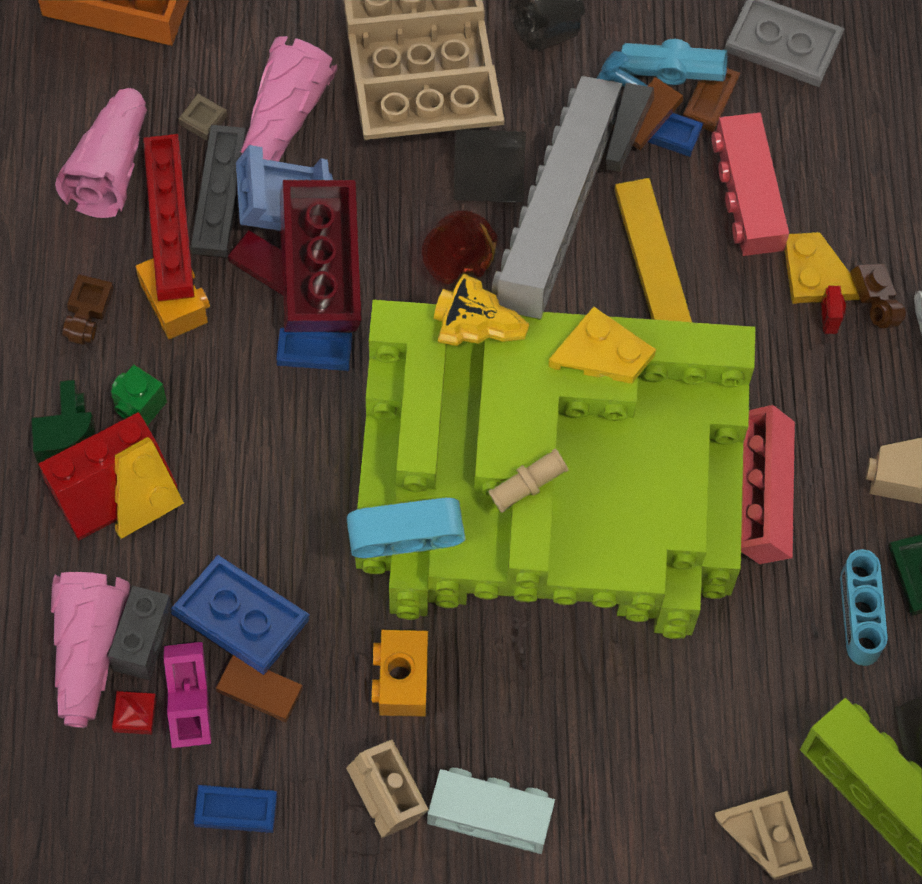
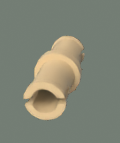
(528, 480)

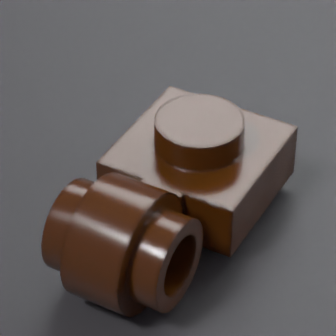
(876, 287)
(87, 300)

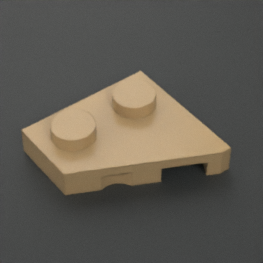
(769, 834)

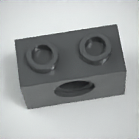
(140, 633)

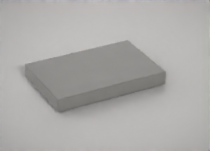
(784, 40)

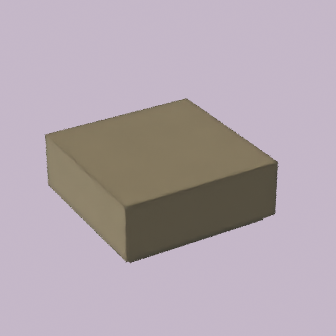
(201, 115)

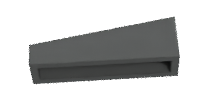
(630, 117)

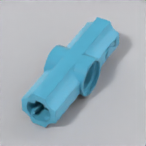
(675, 62)

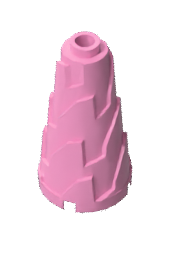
(287, 94)
(104, 157)
(84, 630)

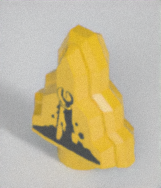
(475, 315)

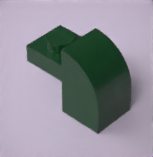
(63, 431)

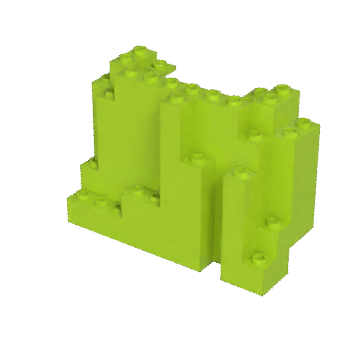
(649, 483)

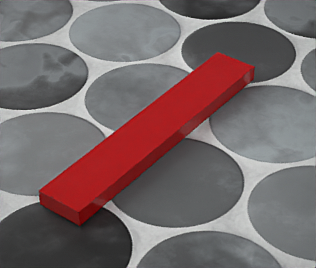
(168, 218)

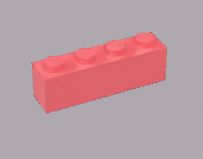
(751, 184)
(768, 486)

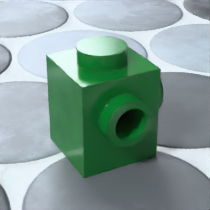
(137, 393)

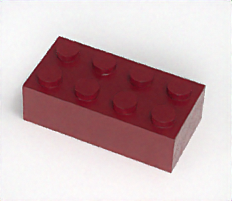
(320, 256)

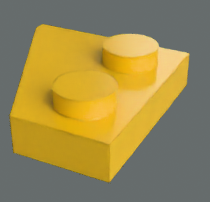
(814, 267)
(603, 349)

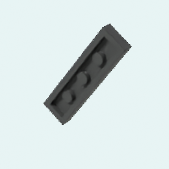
(218, 192)

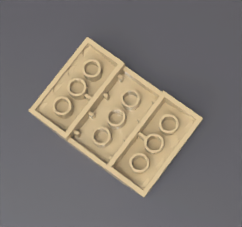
(421, 66)

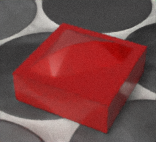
(833, 309)
(134, 713)

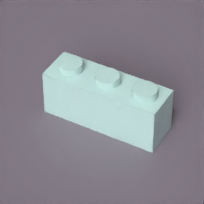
(491, 810)

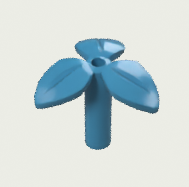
(612, 72)

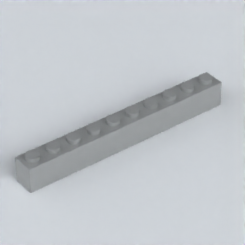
(557, 198)

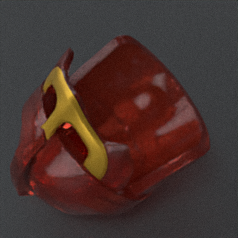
(455, 250)

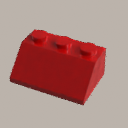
(85, 475)

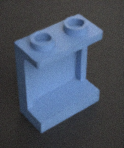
(261, 182)

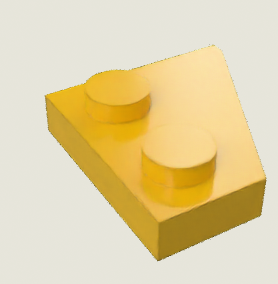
(142, 488)

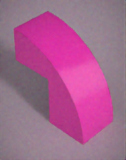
(187, 695)

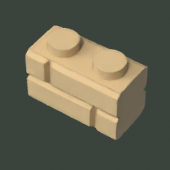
(387, 788)

